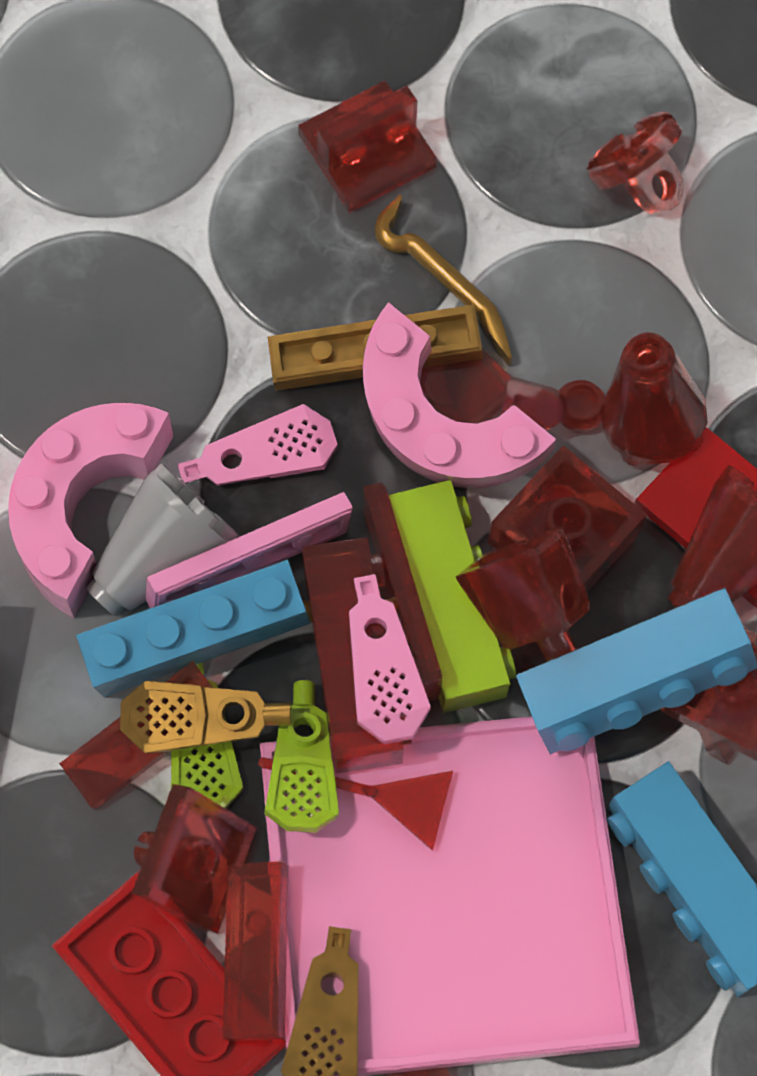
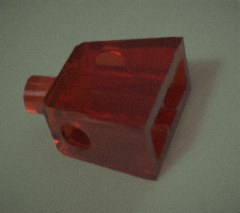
(529, 592)

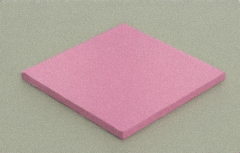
(492, 938)

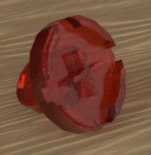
(636, 161)

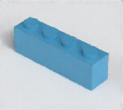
(193, 629)
(638, 672)
(695, 870)

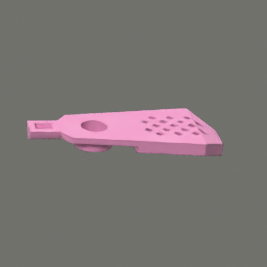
(258, 452)
(381, 657)

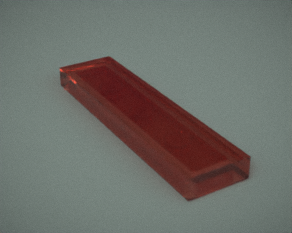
(401, 586)

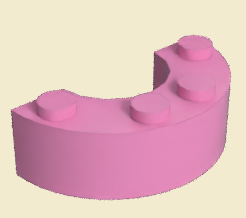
(429, 441)
(58, 473)

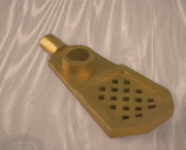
(206, 716)
(327, 1014)

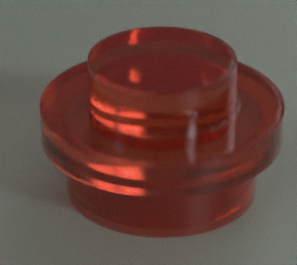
(584, 405)

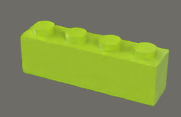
(438, 550)

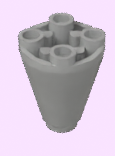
(157, 532)

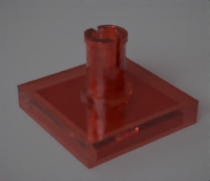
(190, 858)

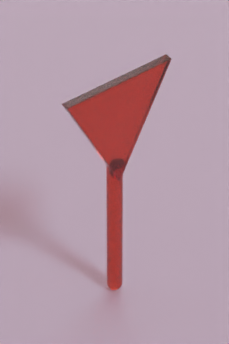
(412, 801)

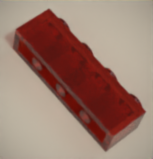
(331, 596)

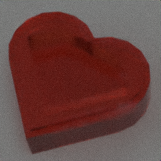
(539, 402)

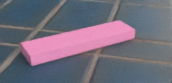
(252, 551)

